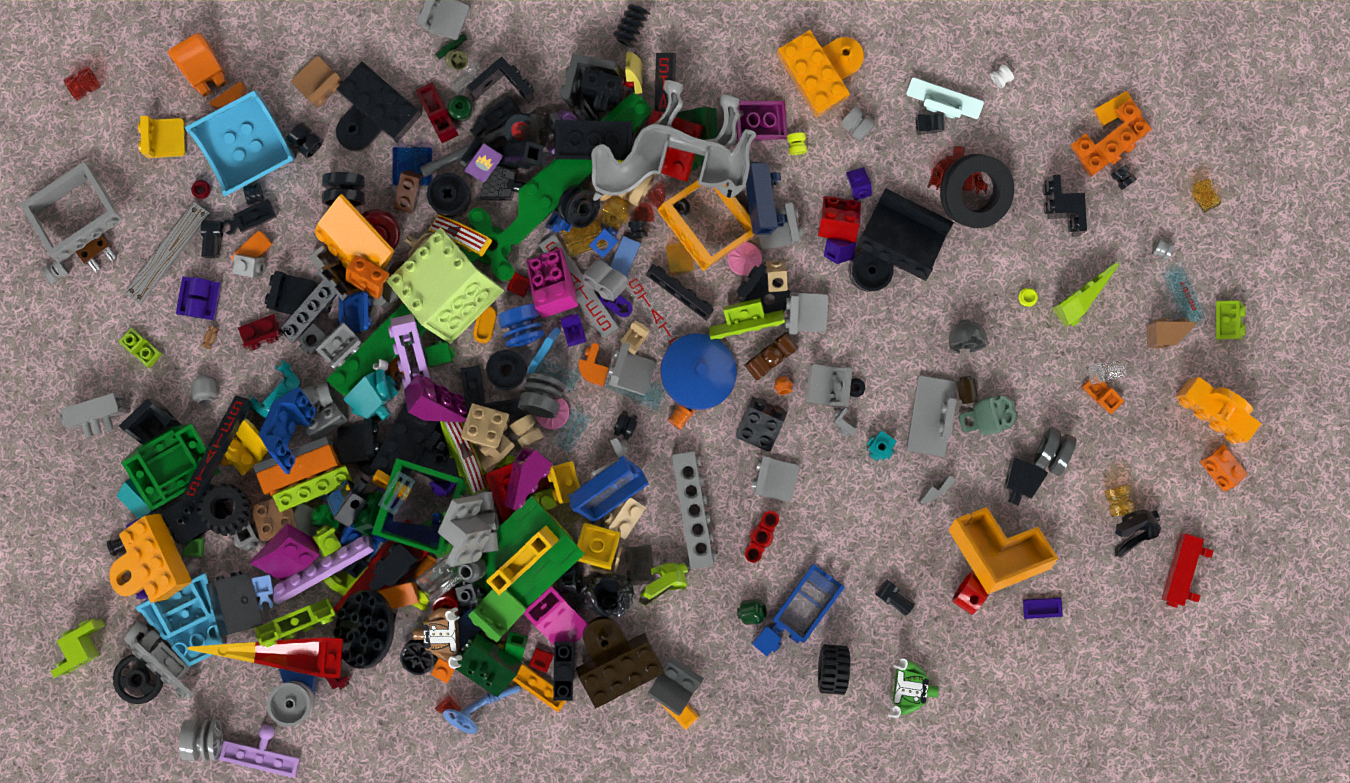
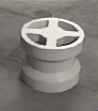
(1163, 248)

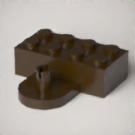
(615, 663)

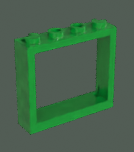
(382, 515)

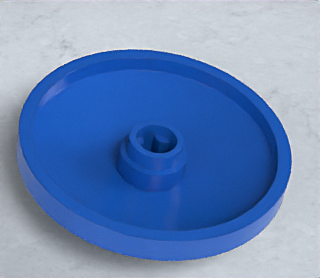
(698, 372)

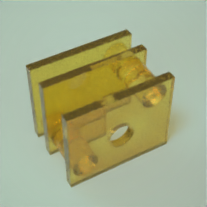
(678, 259)

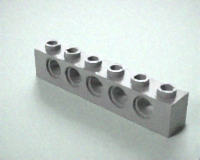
(707, 558)

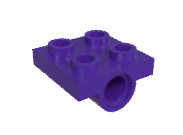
(198, 298)

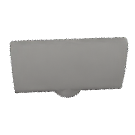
(489, 517)

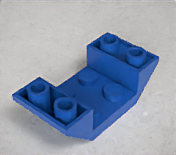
(280, 424)

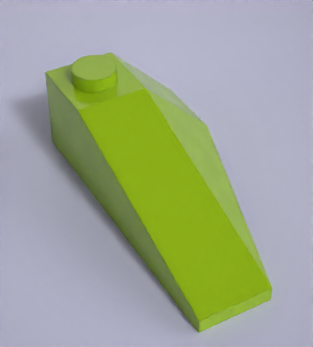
(1078, 303)

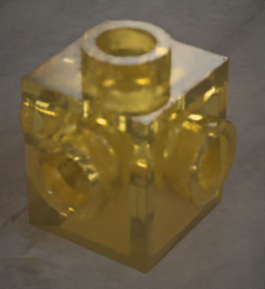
(616, 212)

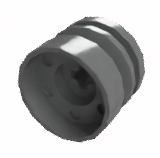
(541, 395)

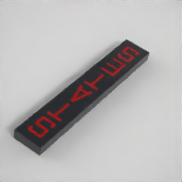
(664, 71)
(216, 449)

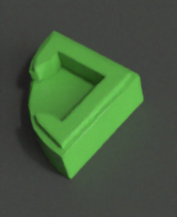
(195, 548)

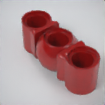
(768, 529)

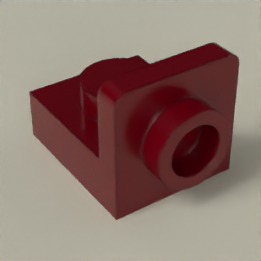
(336, 682)

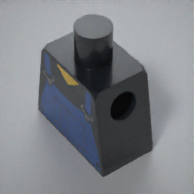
(347, 500)

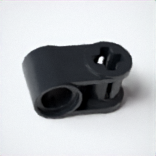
(572, 577)

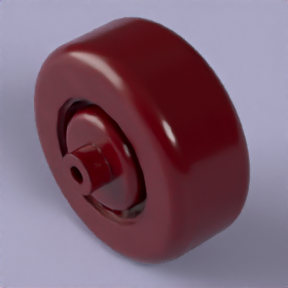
(385, 225)

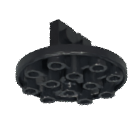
(367, 629)

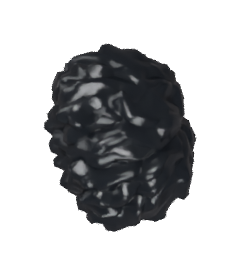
(609, 595)

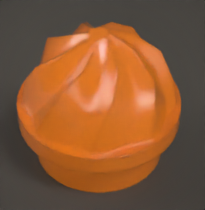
(783, 385)

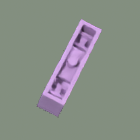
(403, 326)

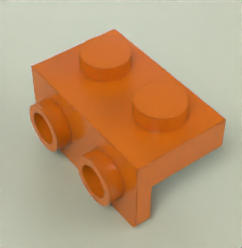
(1224, 468)

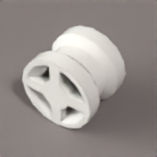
(1002, 76)

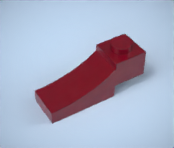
(437, 112)

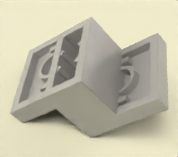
(464, 530)

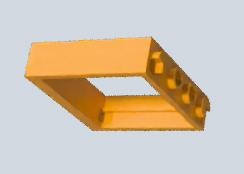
(689, 239)

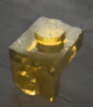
(1205, 195)

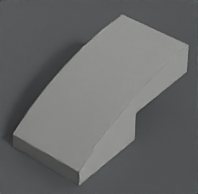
(933, 493)

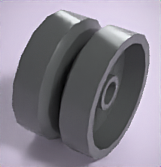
(1054, 451)

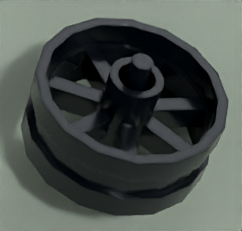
(416, 658)

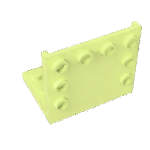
(443, 287)

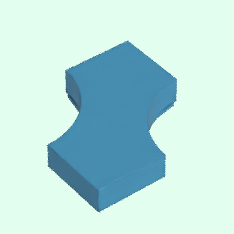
(544, 350)

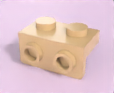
(624, 517)

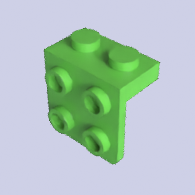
(497, 613)

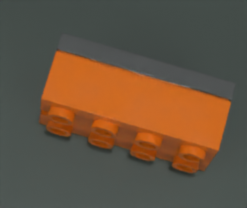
(310, 462)

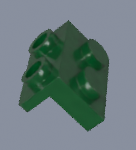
(368, 515)

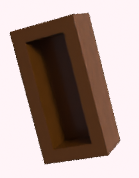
(408, 191)

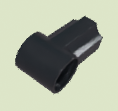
(211, 236)
(891, 595)

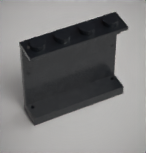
(905, 234)

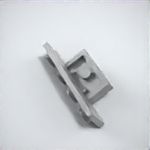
(166, 664)

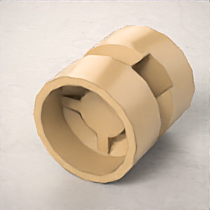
(526, 431)

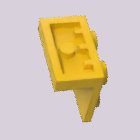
(246, 448)

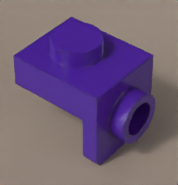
(859, 183)
(573, 330)
(442, 488)

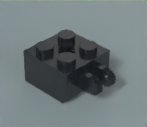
(394, 567)

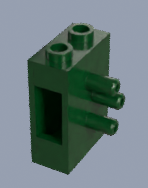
(706, 117)
(487, 664)

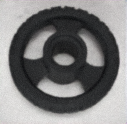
(121, 682)

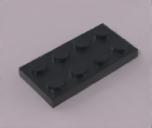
(578, 138)

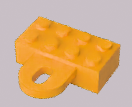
(151, 560)

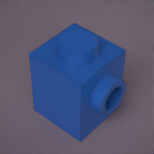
(768, 640)

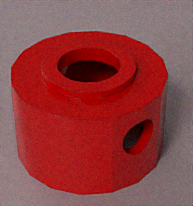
(970, 594)

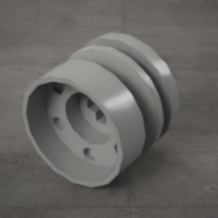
(200, 740)

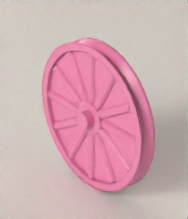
(744, 259)
(559, 421)

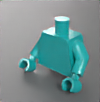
(285, 385)

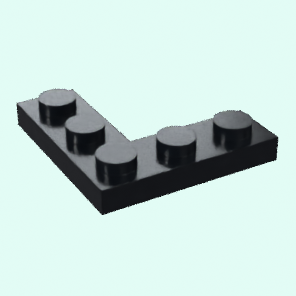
(475, 394)

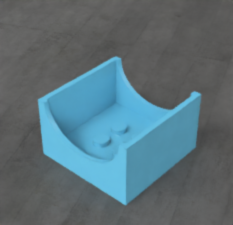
(241, 142)

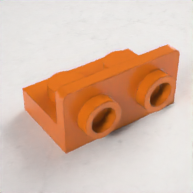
(366, 276)

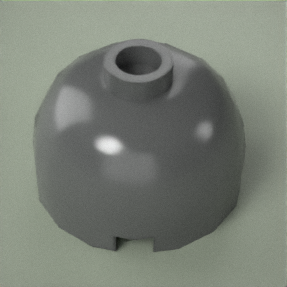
(967, 336)

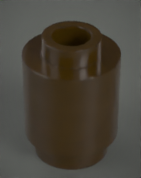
(967, 390)

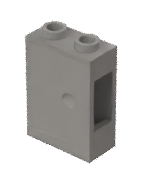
(93, 412)

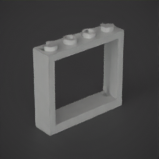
(57, 190)

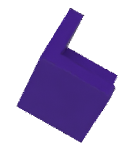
(839, 250)

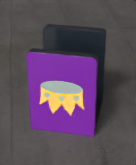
(481, 159)

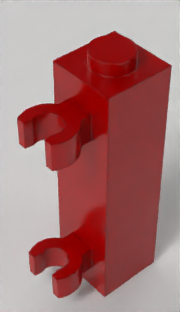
(1183, 569)

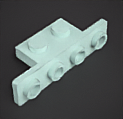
(944, 99)

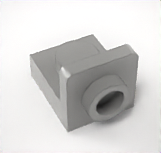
(315, 256)

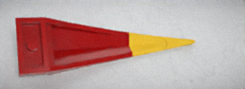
(308, 656)

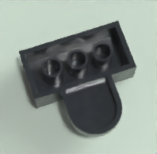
(374, 110)
(407, 443)

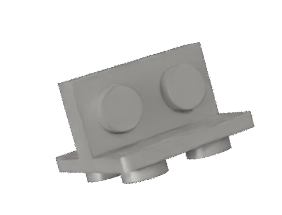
(338, 345)

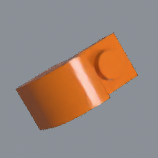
(589, 370)

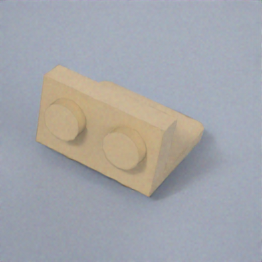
(485, 426)

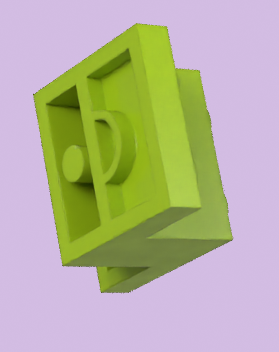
(77, 647)

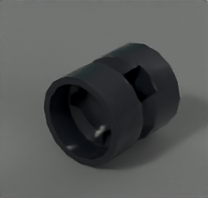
(301, 137)

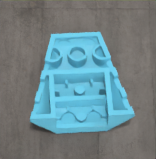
(185, 620)

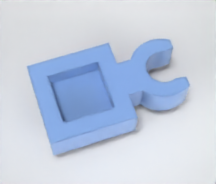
(263, 587)

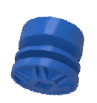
(520, 325)

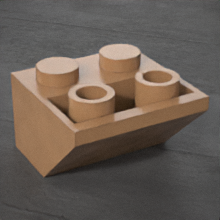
(1166, 334)

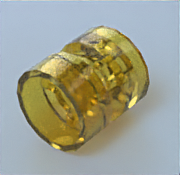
(1119, 501)

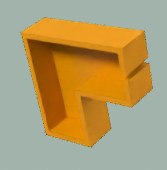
(1000, 559)

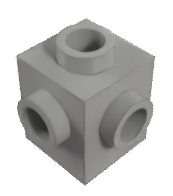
(241, 540)

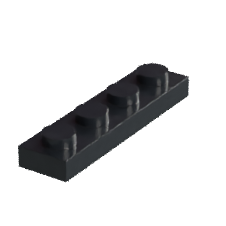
(684, 295)

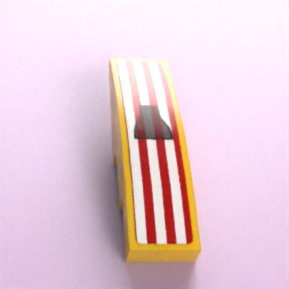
(462, 235)

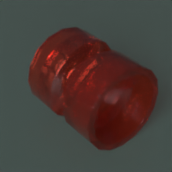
(82, 83)

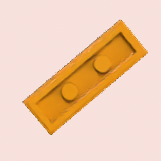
(537, 686)

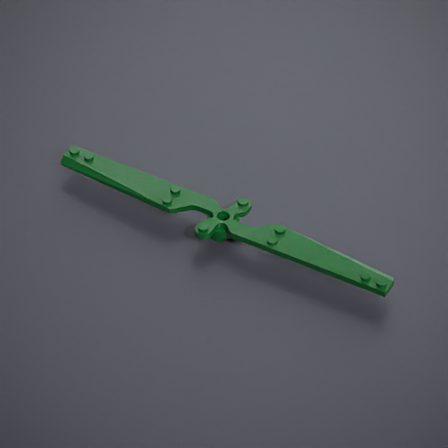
(535, 203)

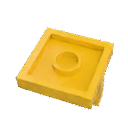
(598, 545)

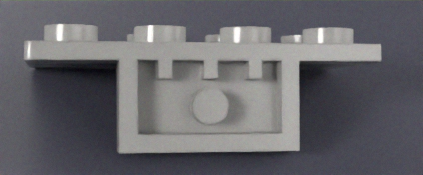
(932, 416)

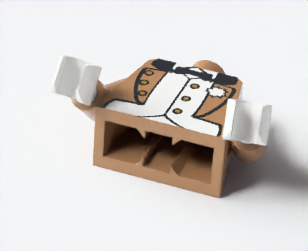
(441, 635)

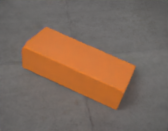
(401, 595)

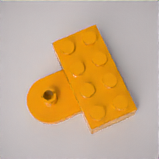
(820, 70)
(1220, 408)

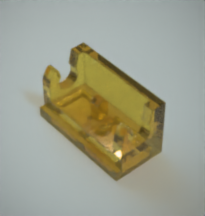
(579, 238)

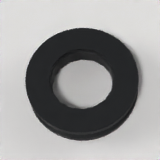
(999, 202)

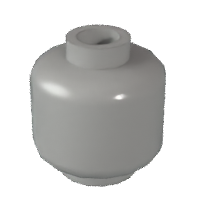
(203, 389)

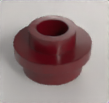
(194, 189)

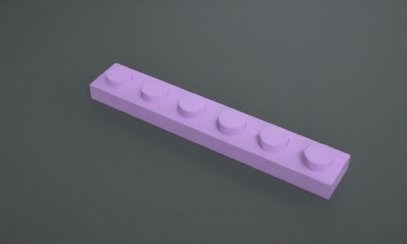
(323, 569)

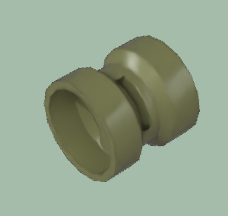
(458, 62)

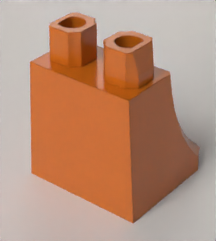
(198, 63)

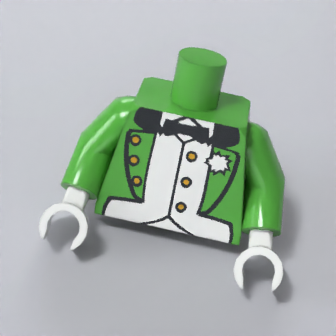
(910, 688)

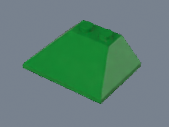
(165, 464)

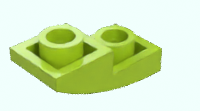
(140, 347)

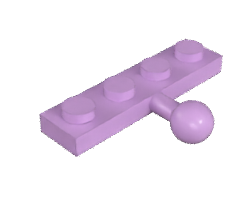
(260, 757)

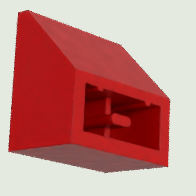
(839, 219)

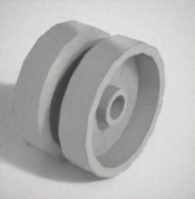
(302, 699)

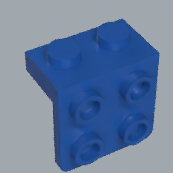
(355, 312)

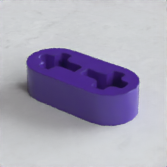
(612, 306)

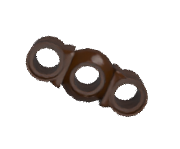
(771, 356)

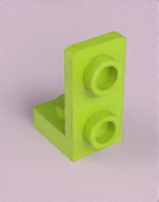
(342, 582)

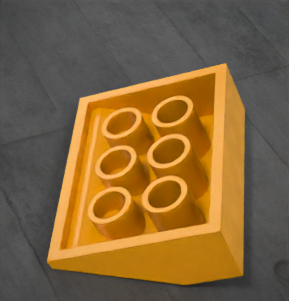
(351, 235)

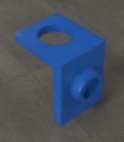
(607, 234)

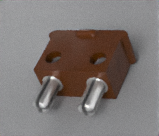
(94, 250)

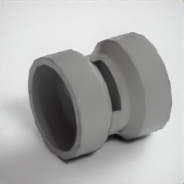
(55, 271)

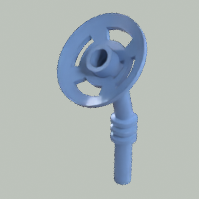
(463, 718)

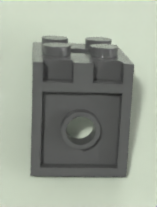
(574, 73)

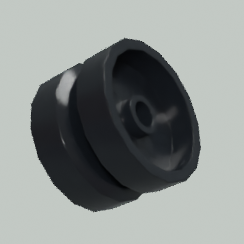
(343, 183)
(449, 184)
(861, 277)

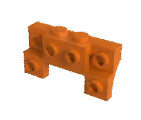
(1122, 139)

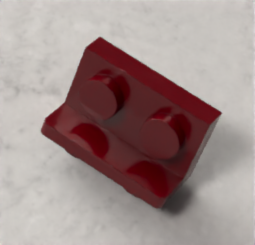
(259, 332)

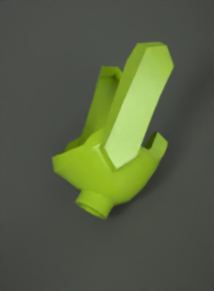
(671, 574)

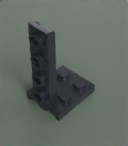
(333, 284)

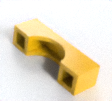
(522, 560)

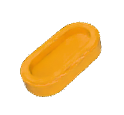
(485, 326)

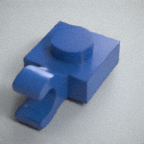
(556, 223)

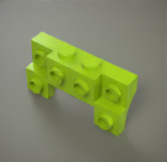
(293, 622)

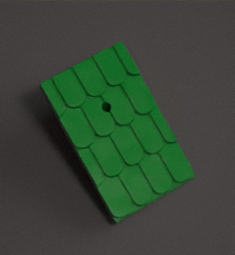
(546, 570)

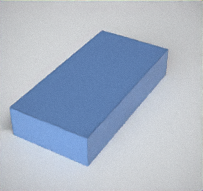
(625, 255)

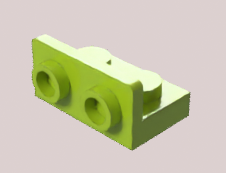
(1230, 320)

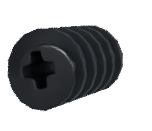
(630, 24)

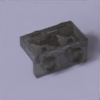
(640, 564)

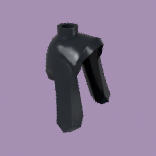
(1137, 521)

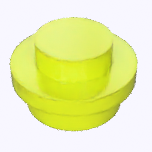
(1027, 297)

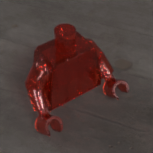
(974, 180)

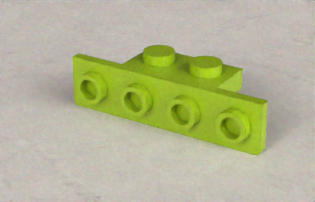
(744, 318)
(311, 488)

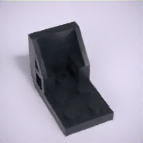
(148, 421)

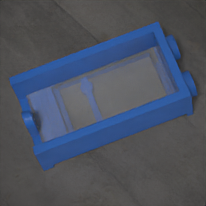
(608, 490)
(807, 604)

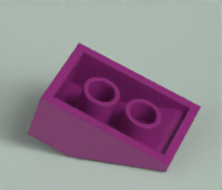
(763, 118)
(286, 553)

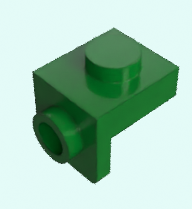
(322, 516)

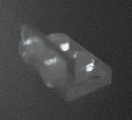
(438, 580)

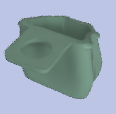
(991, 415)

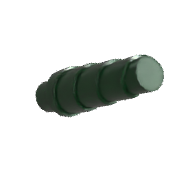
(449, 46)

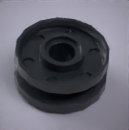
(578, 207)
(502, 358)

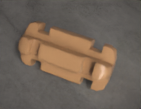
(209, 337)

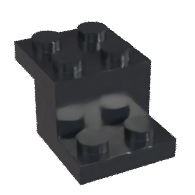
(1065, 206)

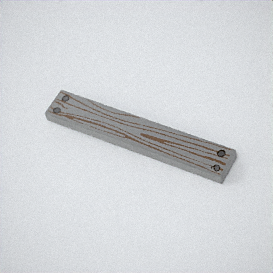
(167, 253)

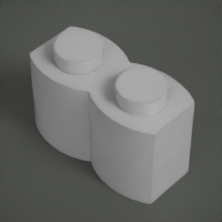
(604, 280)

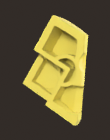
(634, 71)

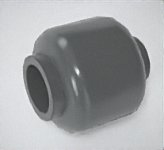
(472, 571)

